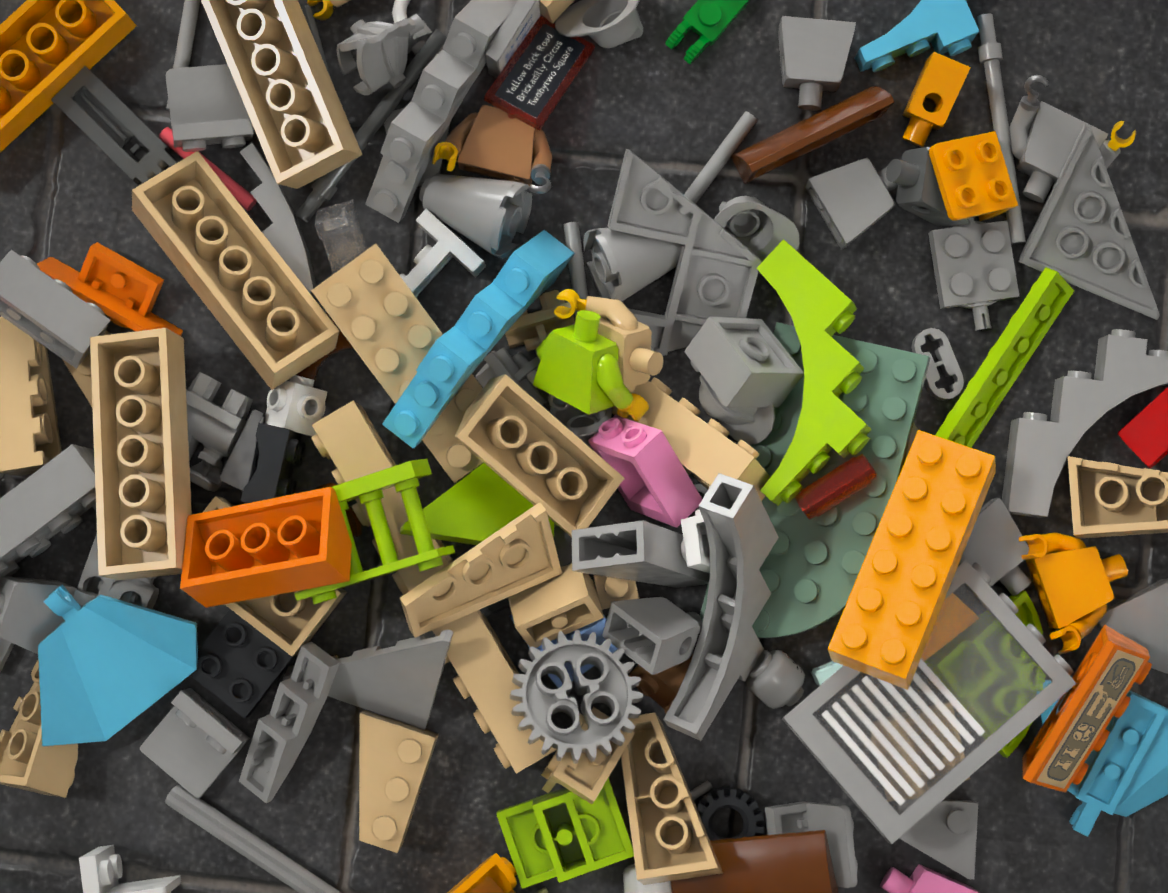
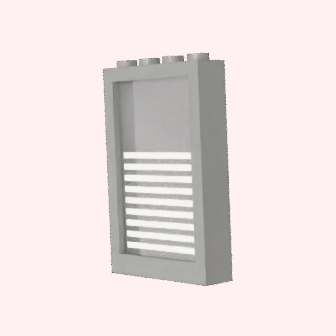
(968, 699)

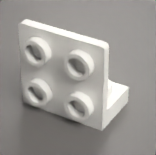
(103, 868)

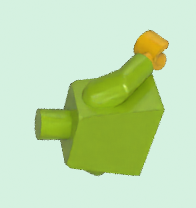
(585, 369)

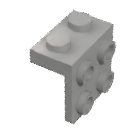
(206, 108)
(820, 816)

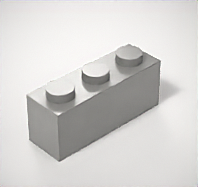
(48, 309)

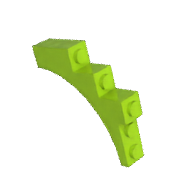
(829, 370)

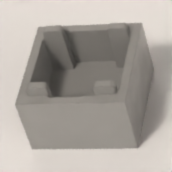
(743, 362)

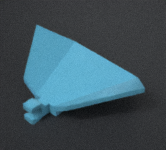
(108, 665)
(1128, 768)

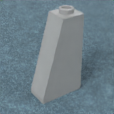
(634, 553)

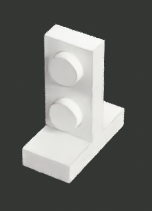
(433, 259)

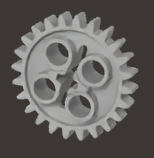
(540, 703)

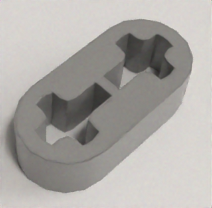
(946, 361)

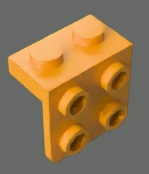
(973, 177)

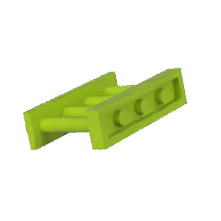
(369, 491)

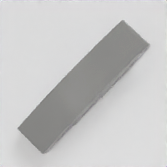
(285, 231)
(291, 719)

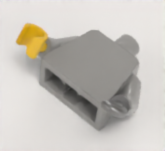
(1044, 139)

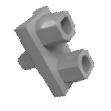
(515, 367)

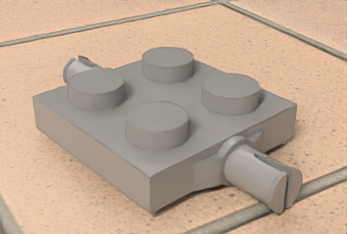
(974, 267)

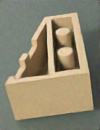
(390, 777)

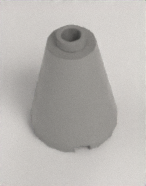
(480, 209)
(627, 261)

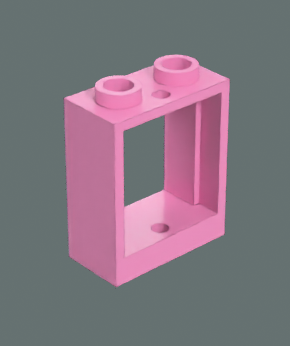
(652, 473)

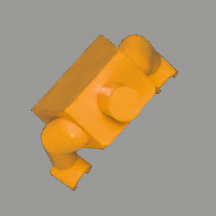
(1071, 584)

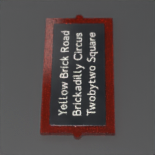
(539, 74)

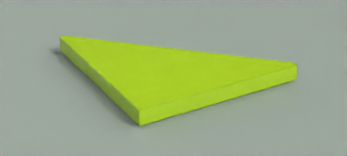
(473, 508)

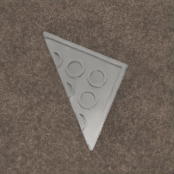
(1087, 235)
(393, 680)

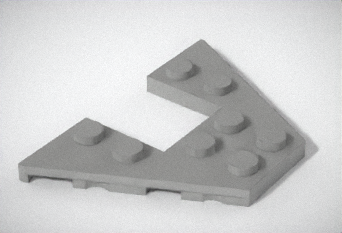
(713, 268)

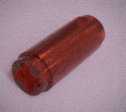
(836, 486)

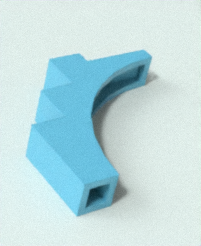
(939, 22)
(483, 323)

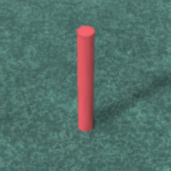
(243, 197)

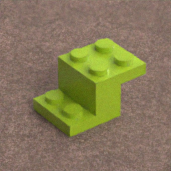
(564, 835)

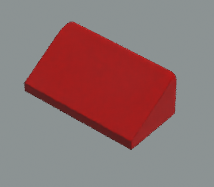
(1149, 431)

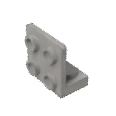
(194, 742)

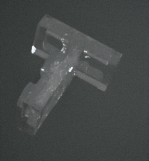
(340, 233)

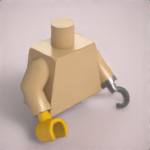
(620, 326)

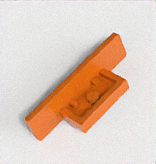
(114, 285)

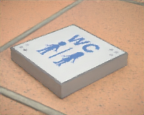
(511, 34)

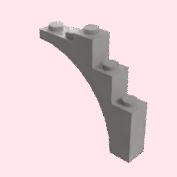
(433, 105)
(1041, 446)
(727, 646)

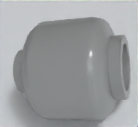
(776, 679)

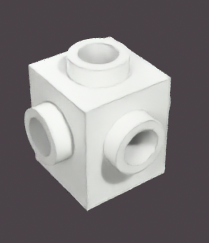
(295, 405)

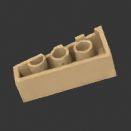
(662, 814)

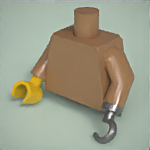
(499, 149)

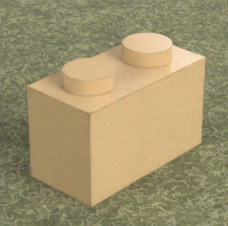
(555, 606)

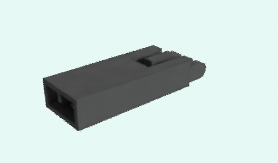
(112, 126)

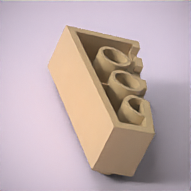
(26, 404)
(698, 444)
(1116, 499)

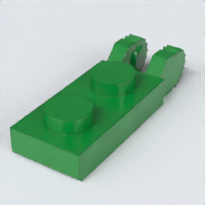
(708, 21)

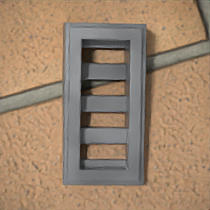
(245, 454)

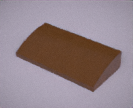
(812, 133)
(768, 865)

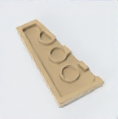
(495, 569)

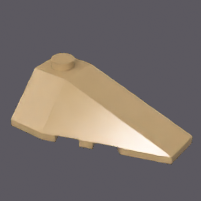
(23, 758)

